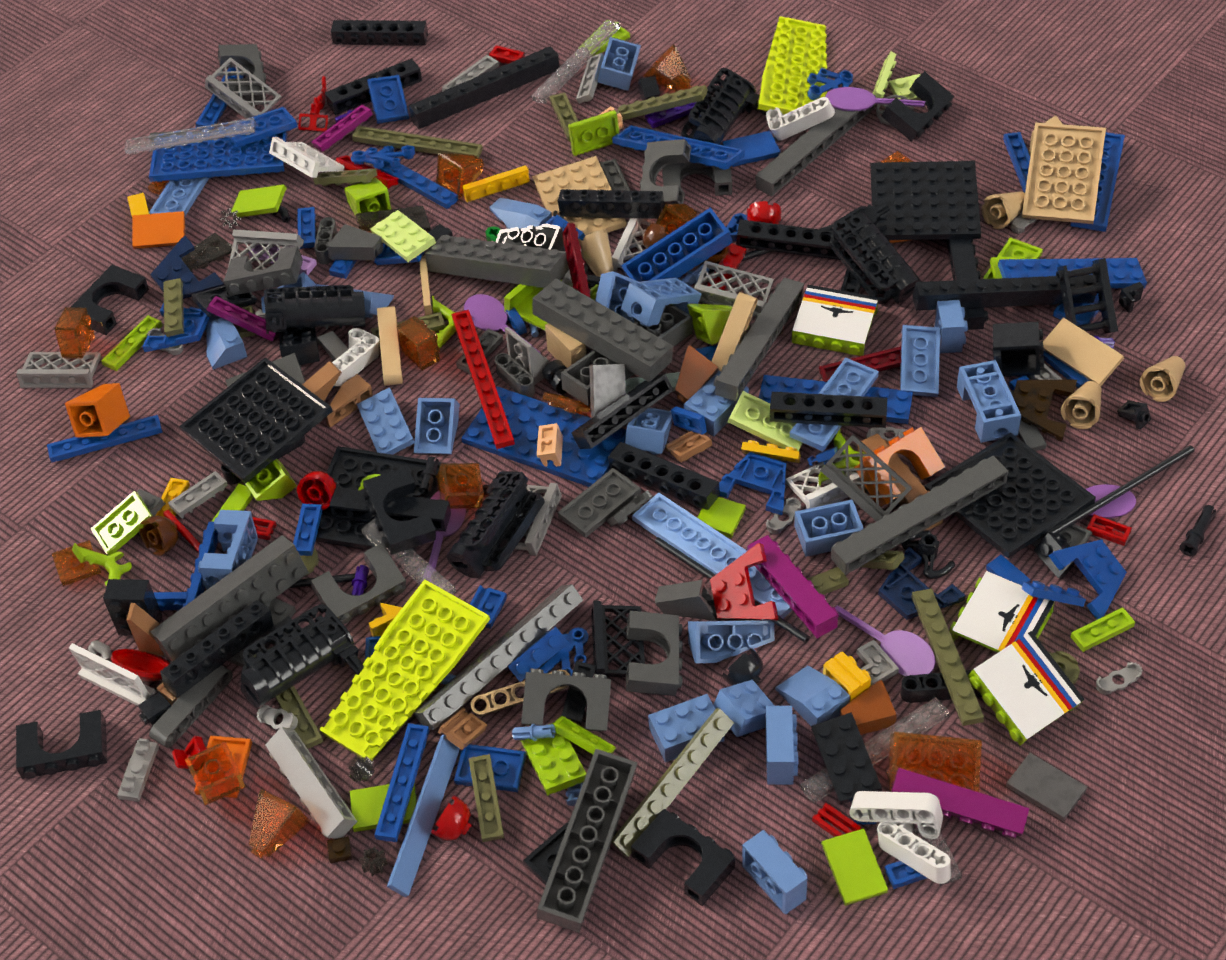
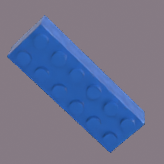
(680, 249)

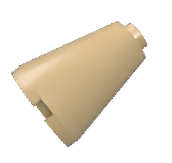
(1002, 208)
(597, 252)
(1163, 378)
(1083, 406)

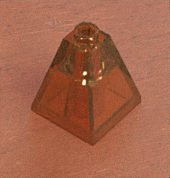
(670, 70)
(457, 170)
(675, 216)
(274, 824)

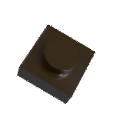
(339, 849)

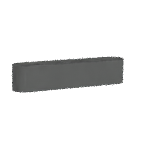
(189, 707)

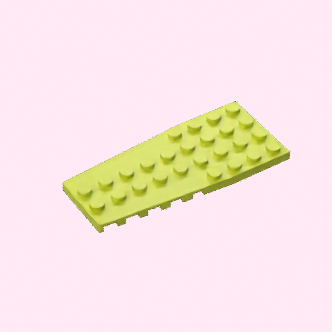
(793, 55)
(404, 669)

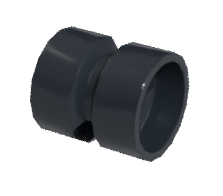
(552, 374)

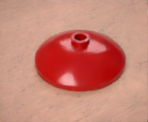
(141, 663)

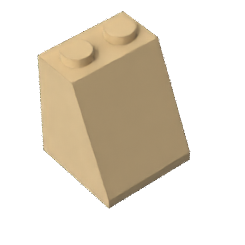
(564, 346)

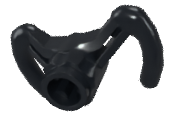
(928, 550)

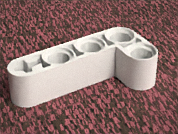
(799, 119)
(361, 352)
(899, 808)
(913, 851)

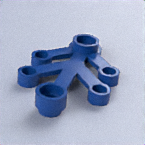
(814, 92)
(385, 154)
(563, 654)

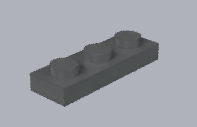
(489, 341)

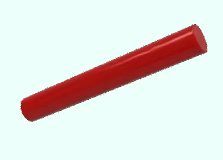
(183, 530)

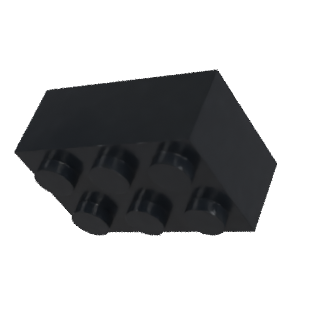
(121, 594)

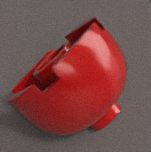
(764, 213)
(316, 488)
(453, 821)

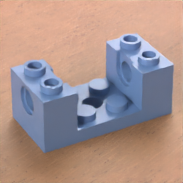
(648, 298)
(991, 399)
(236, 537)

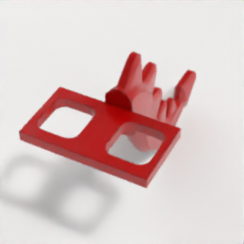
(318, 105)

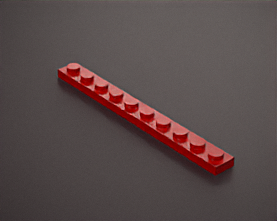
(483, 379)

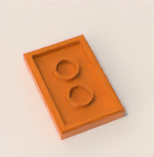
(157, 229)
(240, 751)

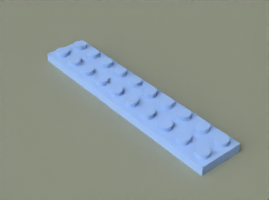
(701, 544)

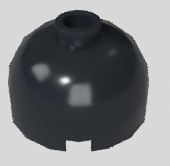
(745, 669)

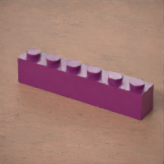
(796, 589)
(966, 803)

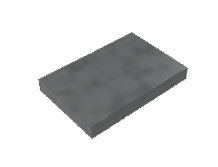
(606, 386)
(1046, 786)

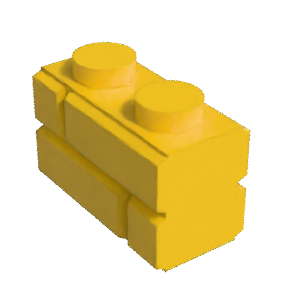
(847, 674)

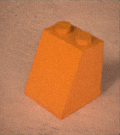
(98, 411)

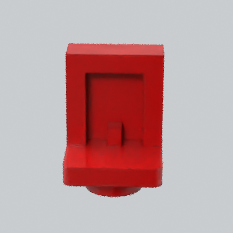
(194, 747)

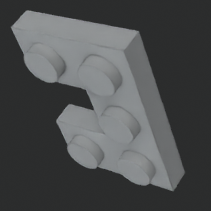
(877, 662)

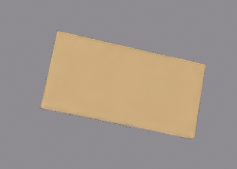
(1082, 352)

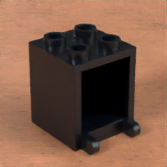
(1018, 348)

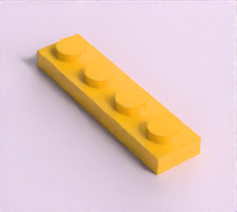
(496, 183)

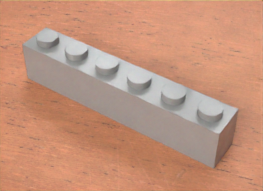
(310, 783)

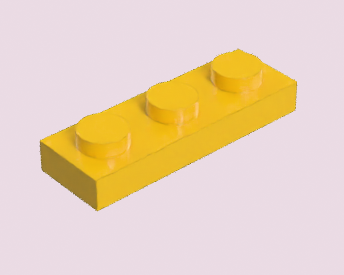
(771, 451)

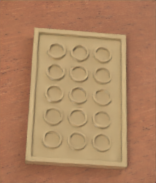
(1064, 173)
(577, 176)

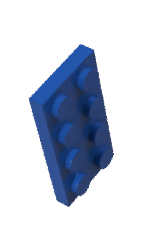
(267, 125)

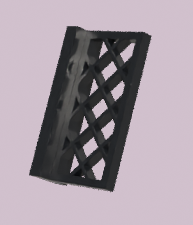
(600, 638)

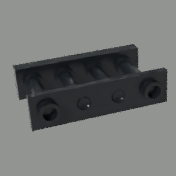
(1101, 287)

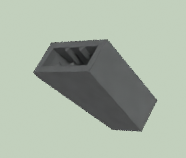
(354, 244)
(687, 600)

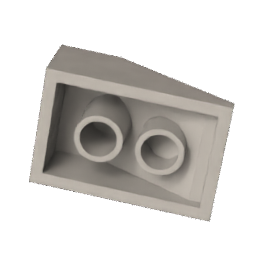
(525, 355)

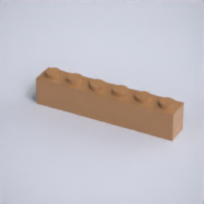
(874, 442)

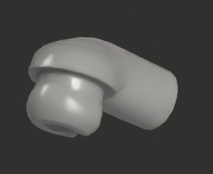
(99, 647)

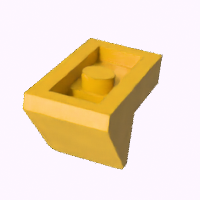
(380, 624)

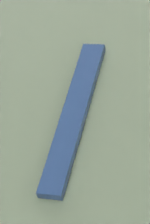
(423, 817)

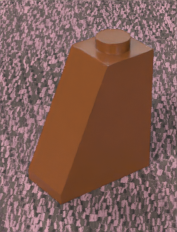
(694, 374)
(872, 709)

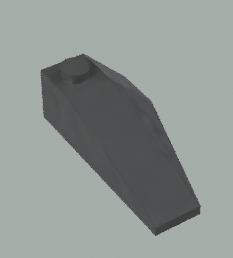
(543, 236)

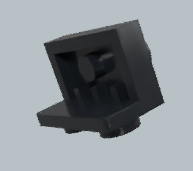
(1049, 544)

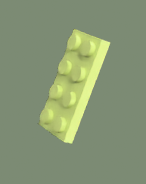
(403, 235)
(754, 417)

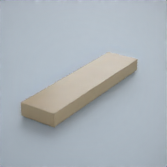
(425, 286)

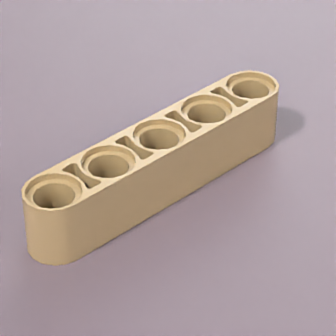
(734, 328)
(389, 346)
(509, 692)

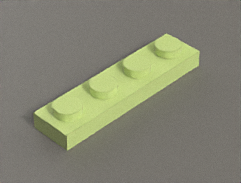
(885, 75)

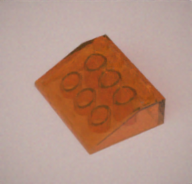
(937, 757)

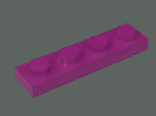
(342, 127)
(240, 317)

